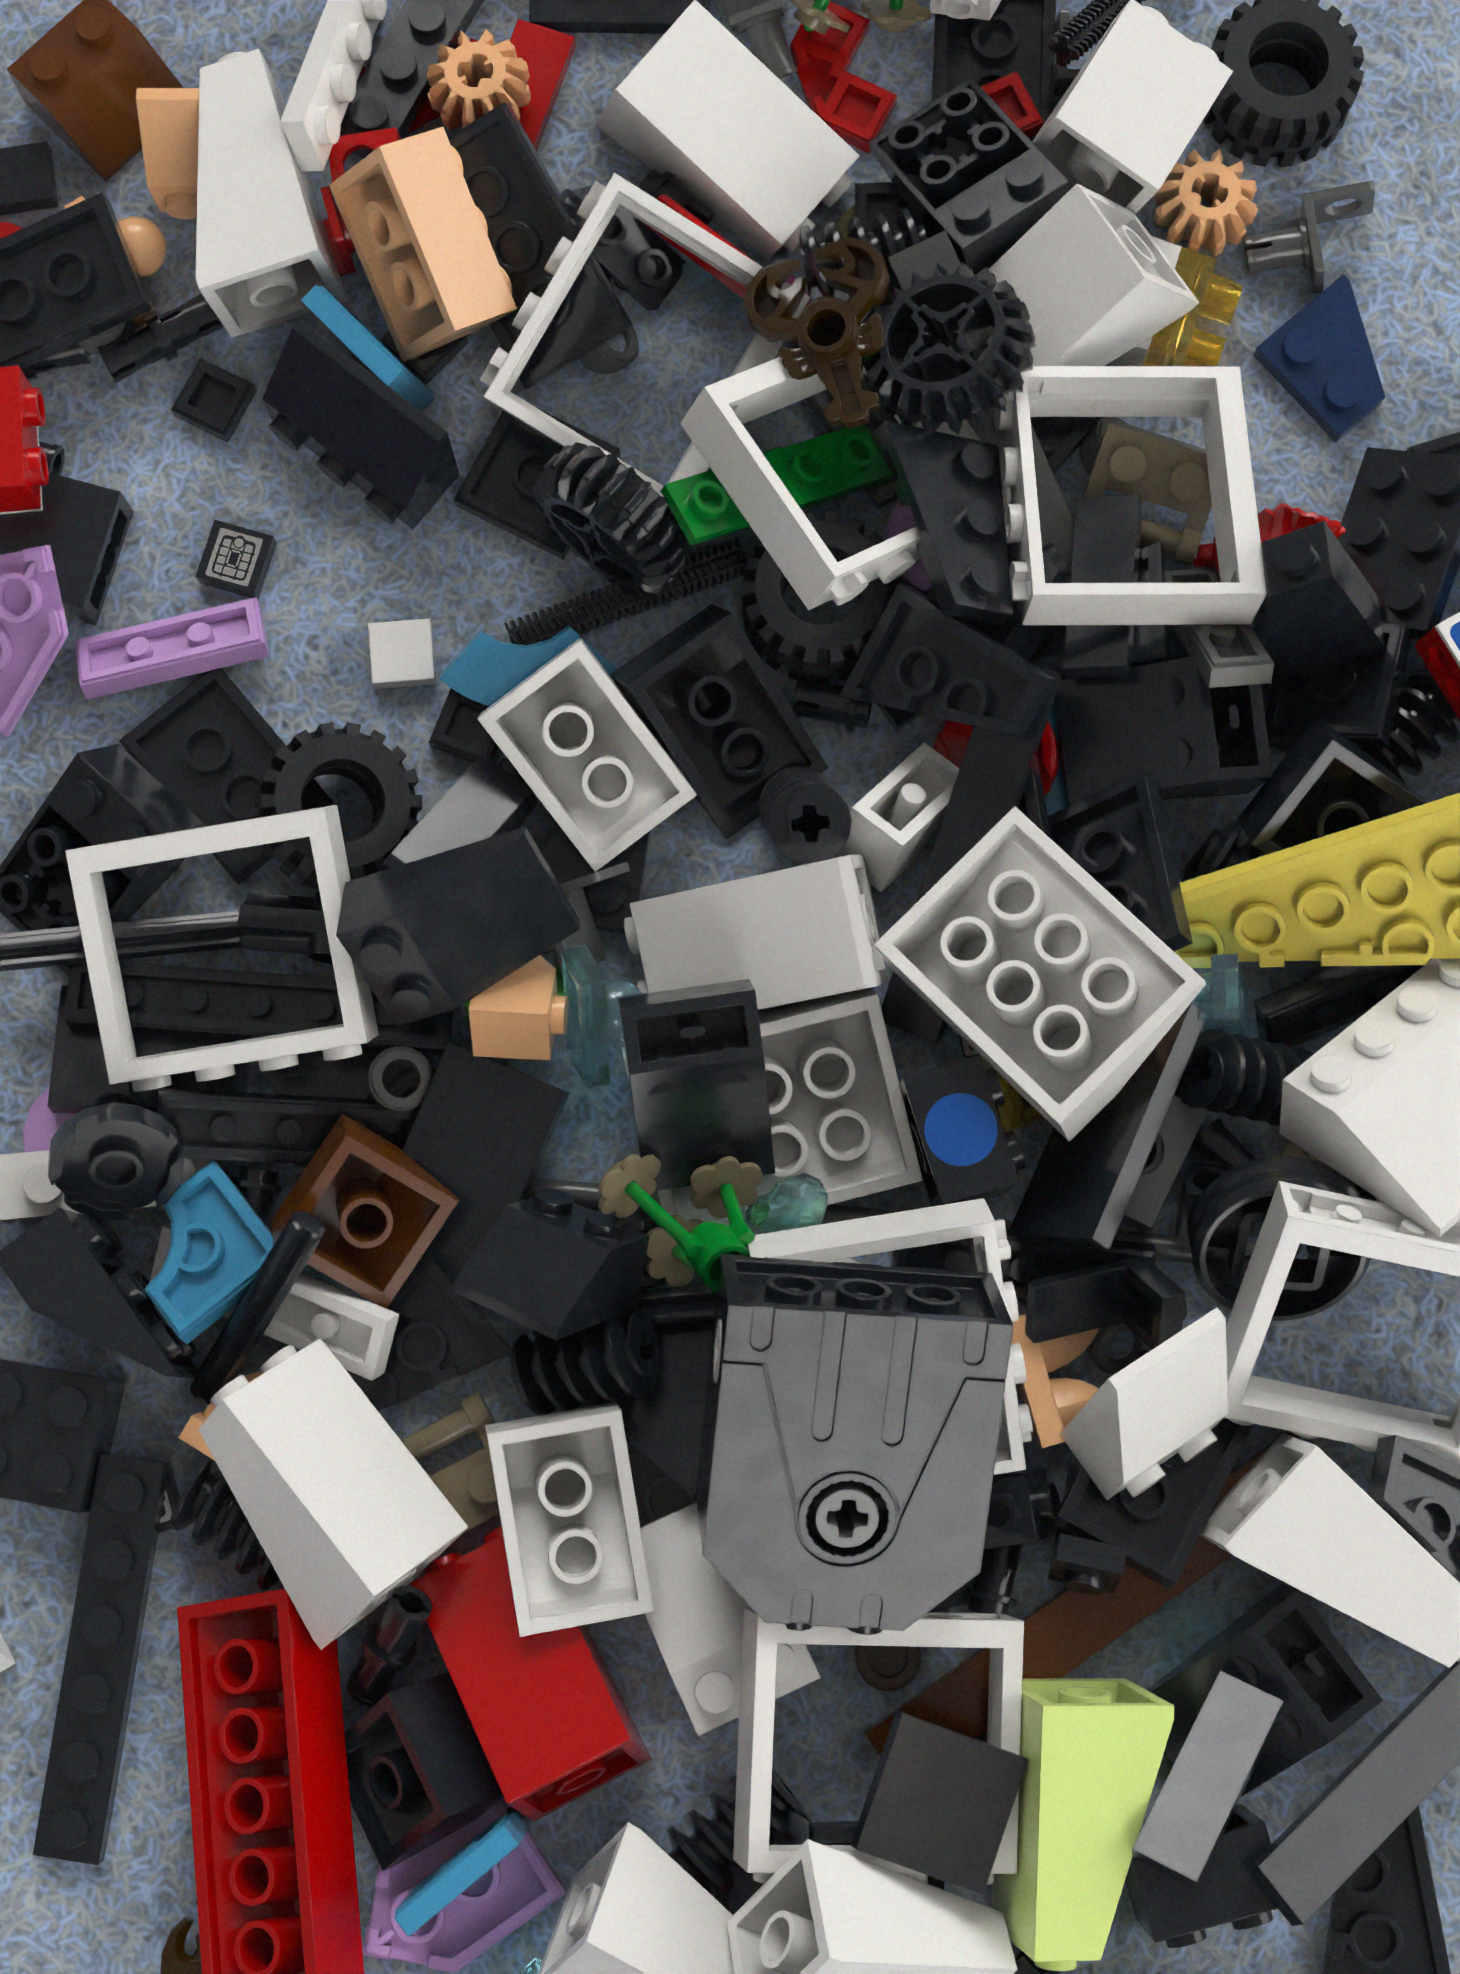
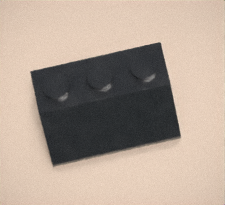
(358, 428)

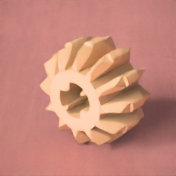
(477, 80)
(1228, 208)

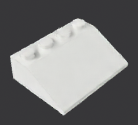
(1041, 972)
(1388, 1099)
(829, 1102)

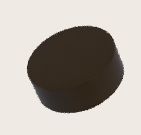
(887, 1666)

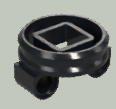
(1216, 1221)

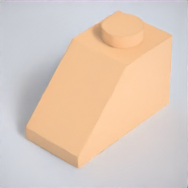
(170, 147)
(519, 1014)

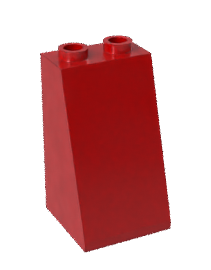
(534, 1700)

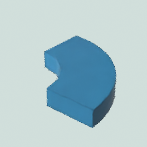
(492, 668)

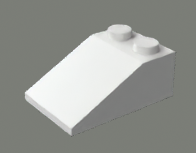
(587, 754)
(1154, 1410)
(569, 1518)
(701, 1624)

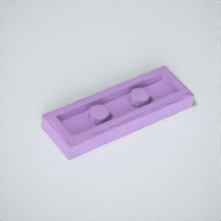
(171, 648)

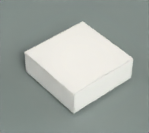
(402, 653)

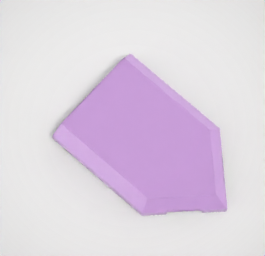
(30, 628)
(475, 1919)

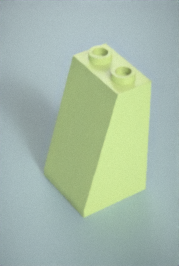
(1080, 1811)

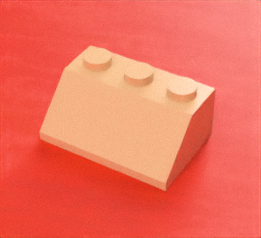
(423, 243)

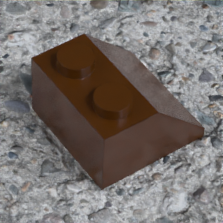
(86, 83)
(374, 1209)

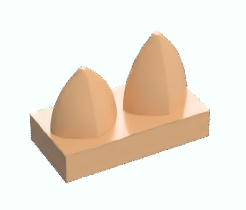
(1056, 1400)

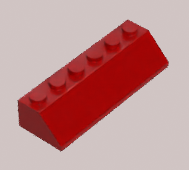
(268, 1791)

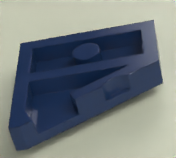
(1326, 361)

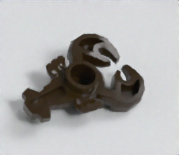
(828, 327)

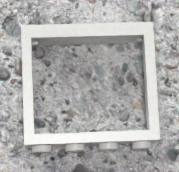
(566, 265)
(1137, 392)
(767, 505)
(217, 1060)
(1347, 1226)
(914, 1229)
(756, 1719)

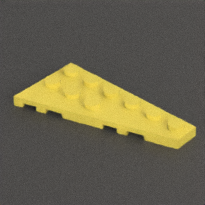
(1342, 899)

